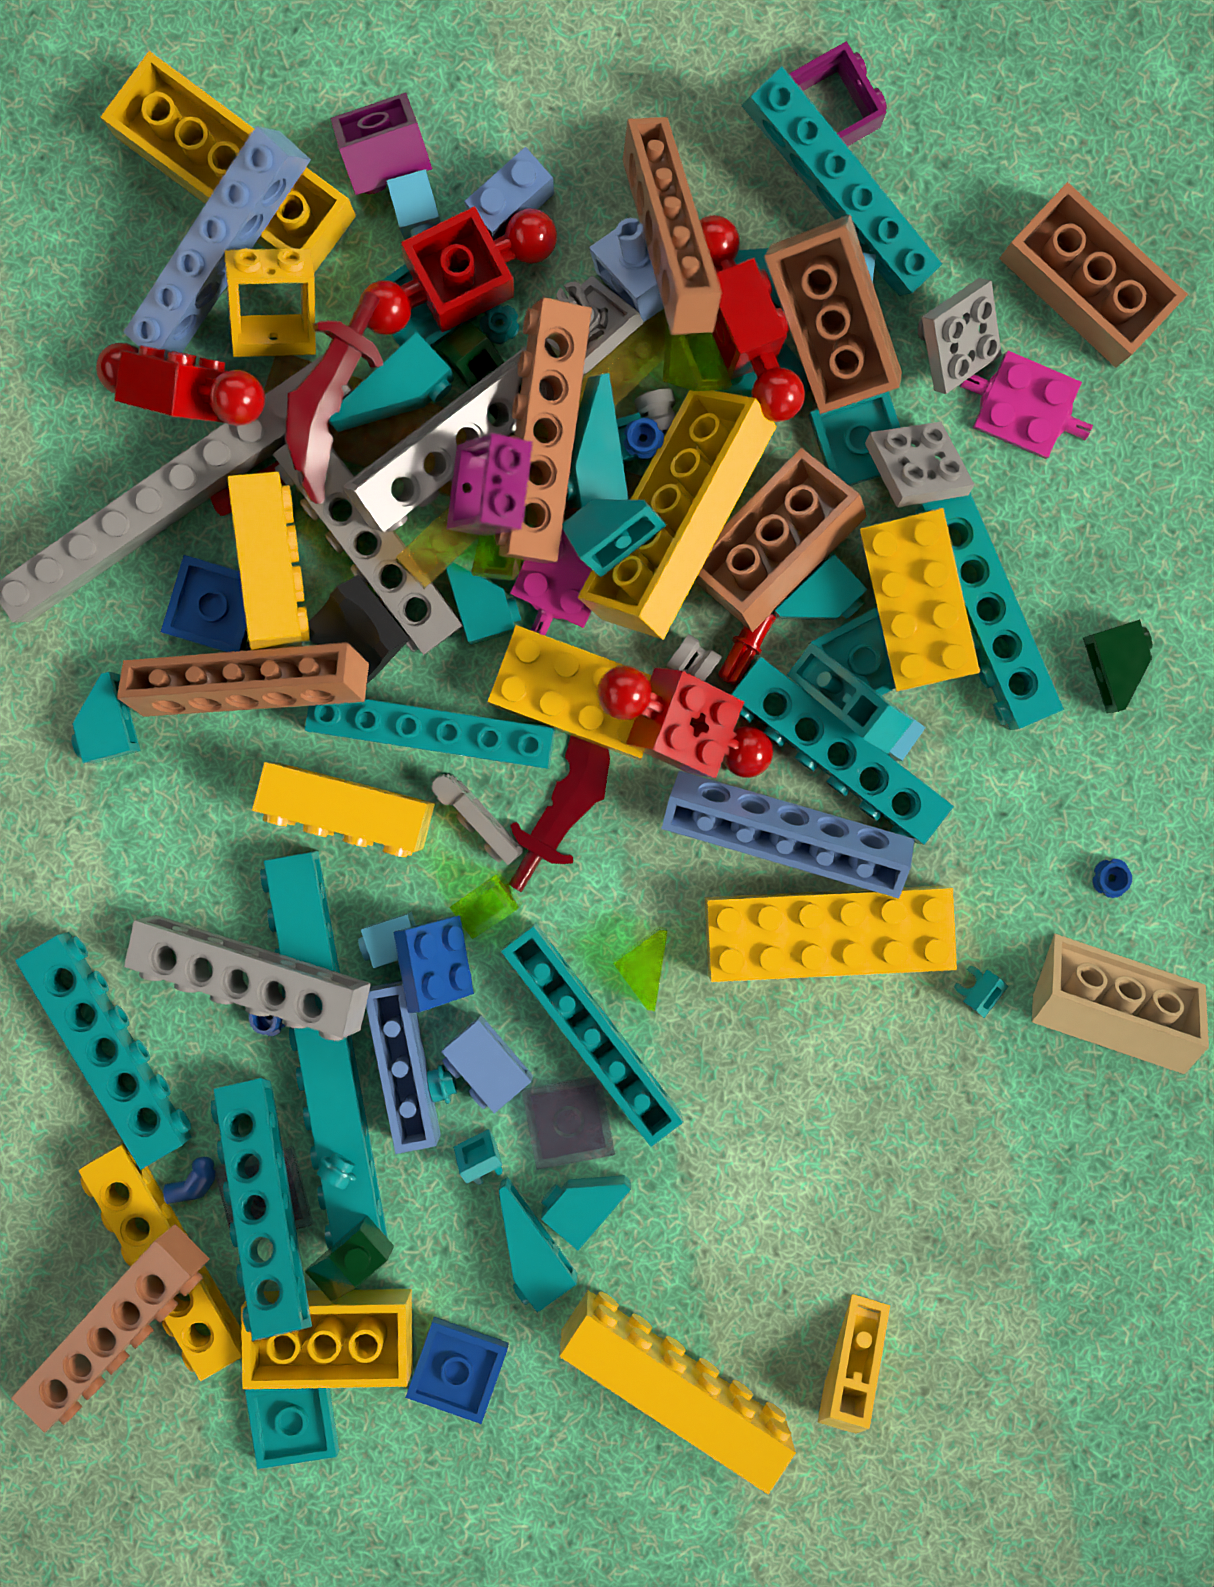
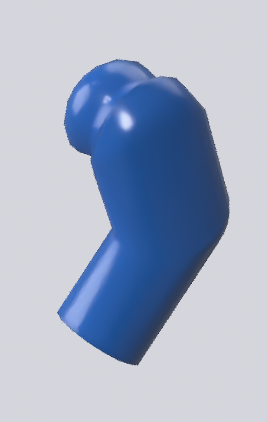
(195, 1185)

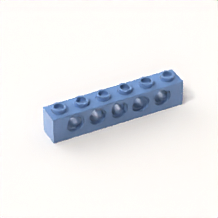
(229, 221)
(789, 834)

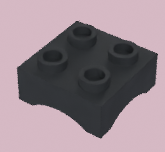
(359, 619)

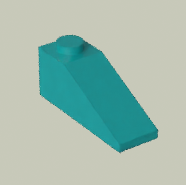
(402, 384)
(596, 451)
(849, 698)
(536, 1261)

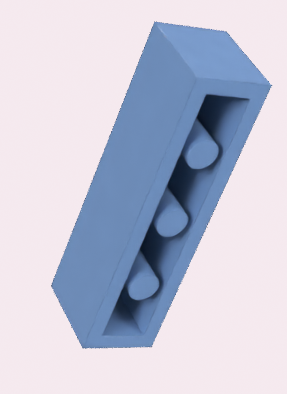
(402, 1069)

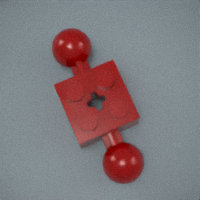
(483, 273)
(748, 324)
(179, 385)
(684, 722)

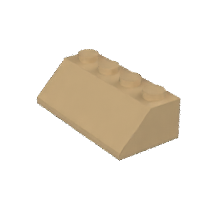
(1121, 1005)

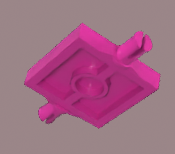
(1027, 405)
(555, 587)

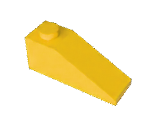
(855, 1367)

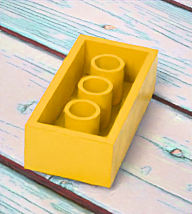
(265, 559)
(919, 600)
(558, 689)
(344, 807)
(351, 1344)

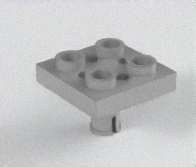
(610, 318)
(953, 337)
(914, 472)

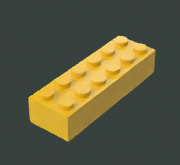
(198, 140)
(693, 490)
(830, 934)
(678, 1390)

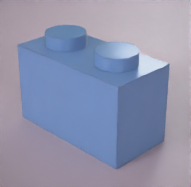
(515, 187)
(486, 1065)

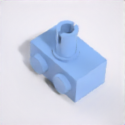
(626, 267)

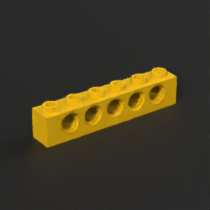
(146, 1200)

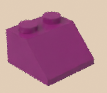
(380, 143)

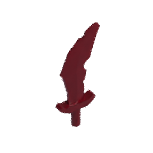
(322, 395)
(571, 801)

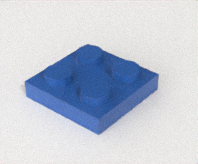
(207, 606)
(433, 963)
(457, 1370)

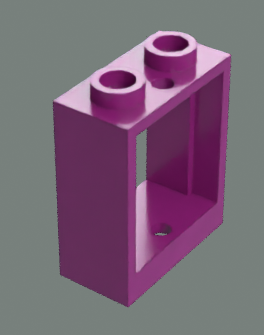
(853, 74)
(498, 479)

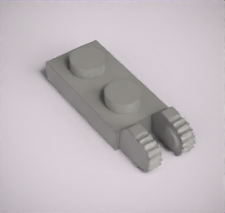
(475, 816)

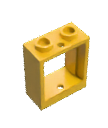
(253, 332)

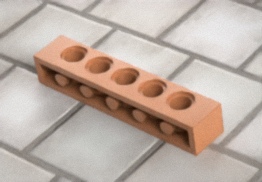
(671, 226)
(569, 328)
(244, 680)
(110, 1327)

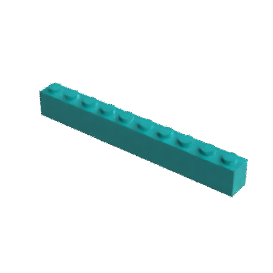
(326, 1066)

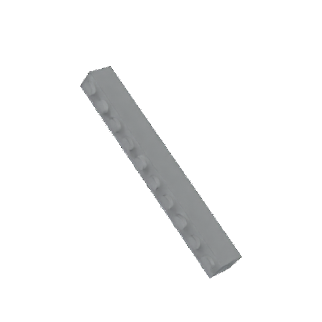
(148, 508)

